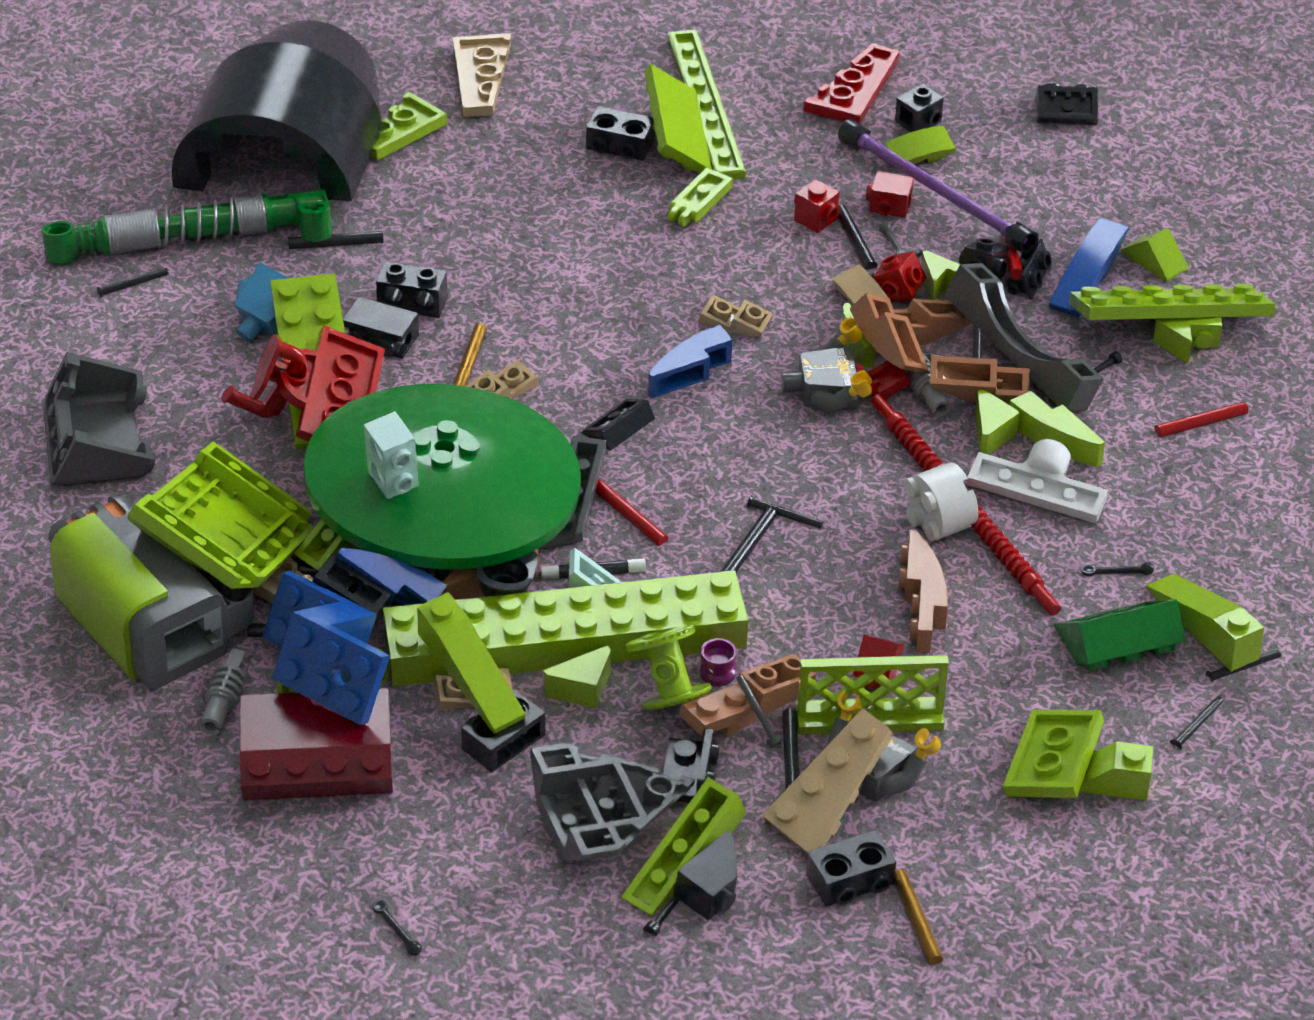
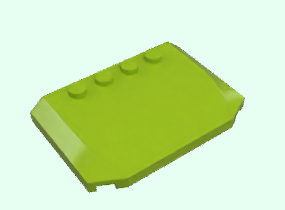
(224, 519)

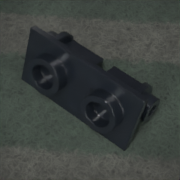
(1034, 268)

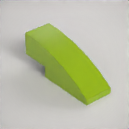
(1059, 424)

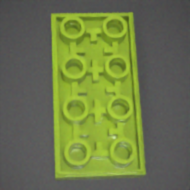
(677, 120)

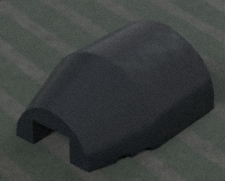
(293, 84)

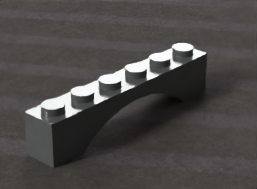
(982, 300)

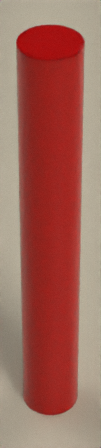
(1013, 262)
(1201, 419)
(631, 513)

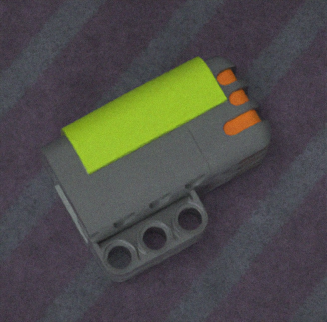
(141, 598)

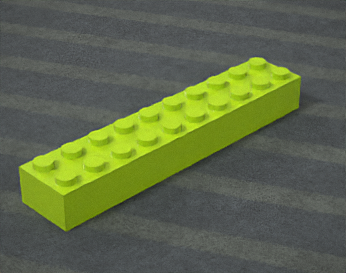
(560, 624)

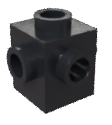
(919, 108)
(988, 253)

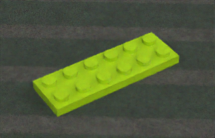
(1175, 303)
(300, 312)

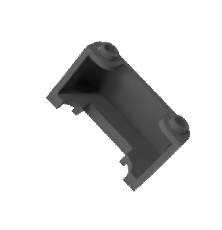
(94, 423)

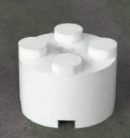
(940, 501)

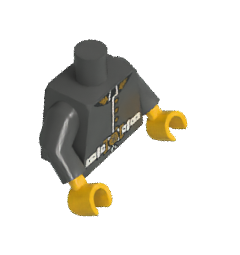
(829, 373)
(899, 762)

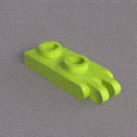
(699, 197)

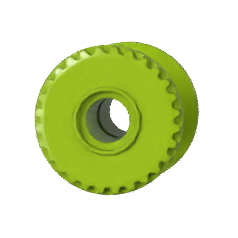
(668, 667)

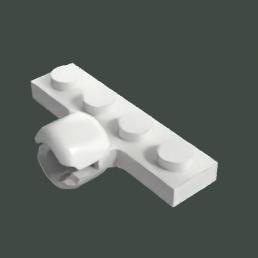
(1039, 481)

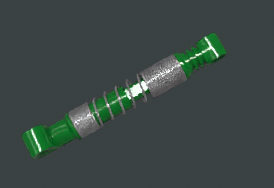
(144, 229)

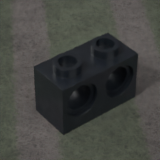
(620, 133)
(412, 288)
(353, 586)
(496, 749)
(851, 868)

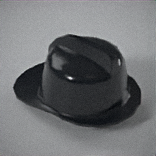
(508, 577)

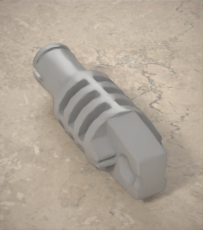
(920, 385)
(223, 691)

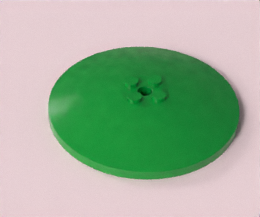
(488, 478)

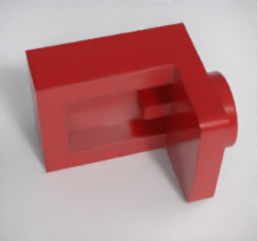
(886, 379)

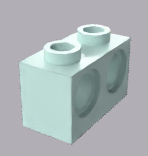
(391, 455)

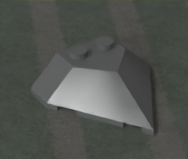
(597, 802)

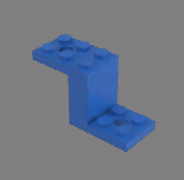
(325, 647)

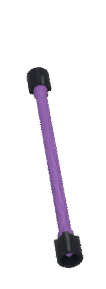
(1016, 235)

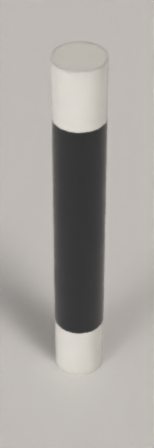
(612, 567)

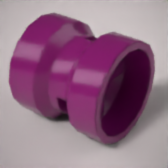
(718, 662)

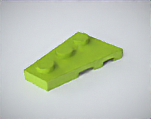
(407, 124)

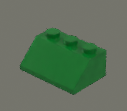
(1123, 633)

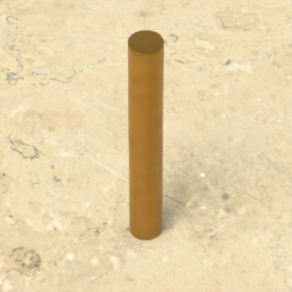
(470, 355)
(917, 917)

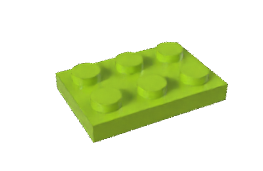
(1053, 753)

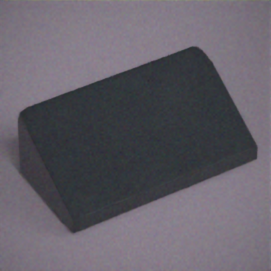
(620, 422)

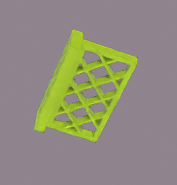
(898, 714)

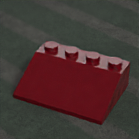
(310, 751)

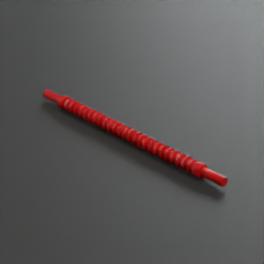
(999, 544)

